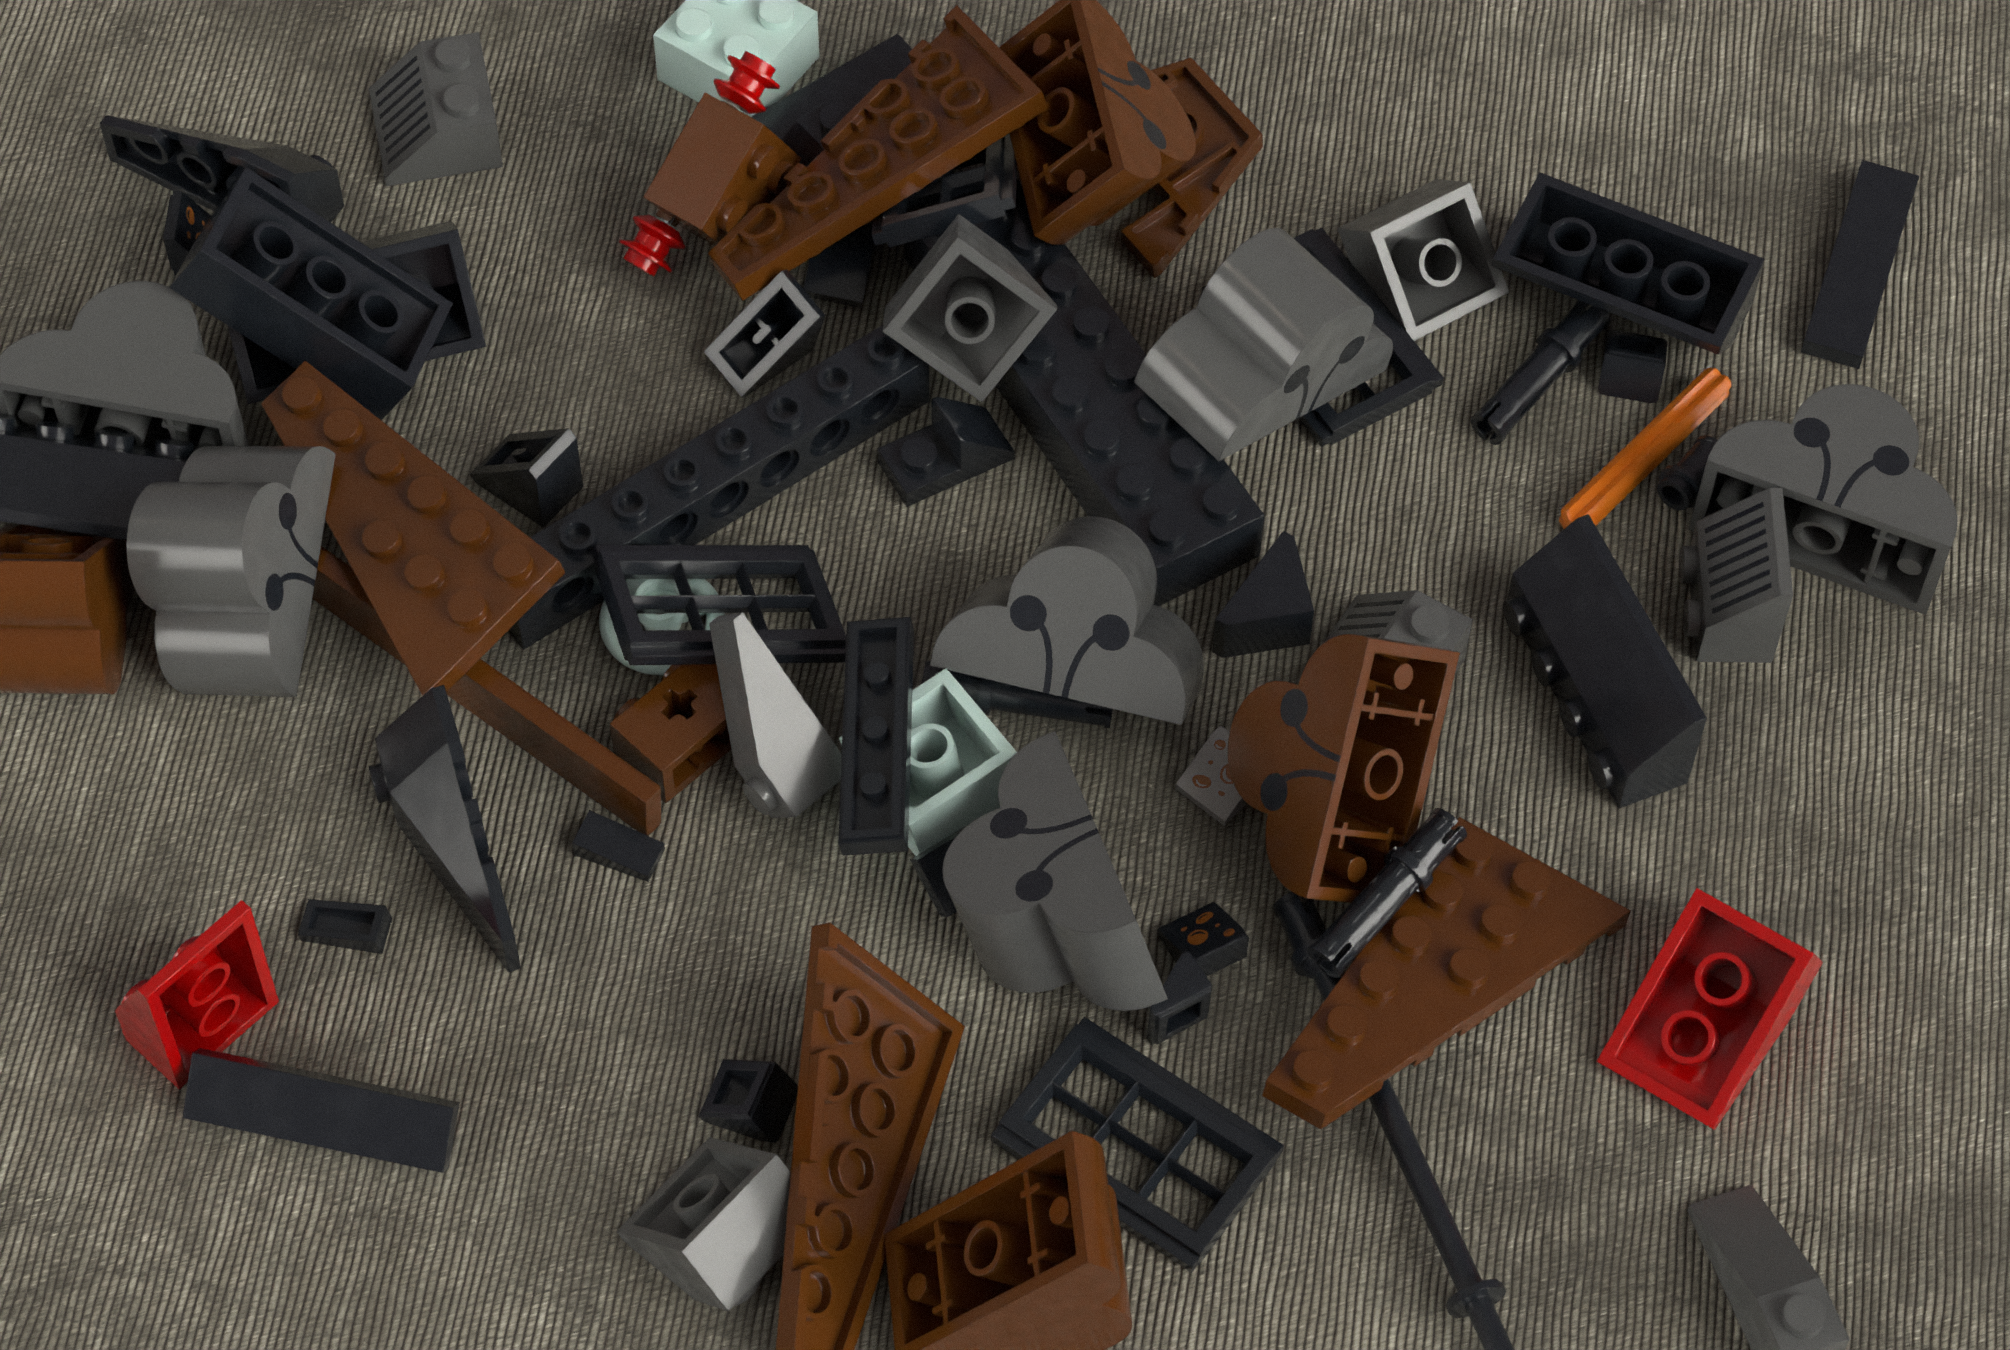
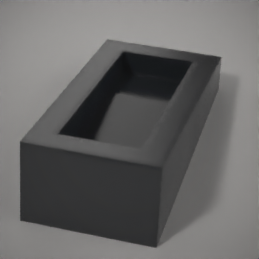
(617, 846)
(346, 925)

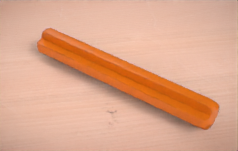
(1648, 448)

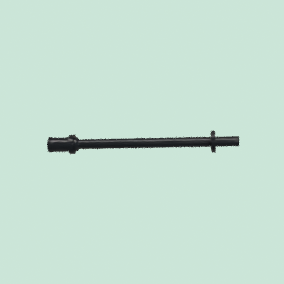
(1474, 1296)

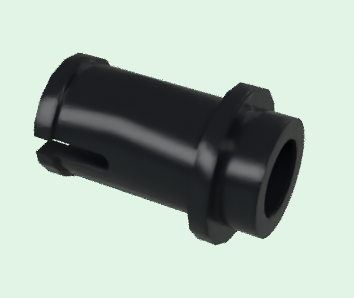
(1681, 482)

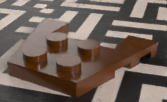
(1223, 151)

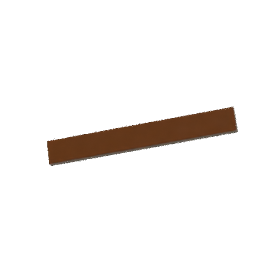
(510, 711)

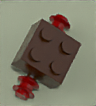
(714, 169)

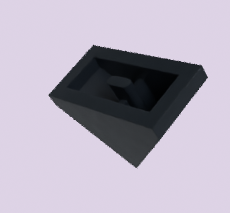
(767, 335)
(533, 472)
(1269, 607)

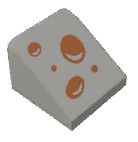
(1209, 781)

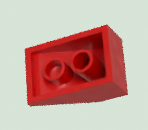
(201, 997)
(1709, 1009)

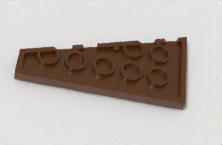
(892, 144)
(422, 544)
(1438, 971)
(863, 1113)

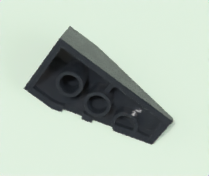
(209, 163)
(434, 807)

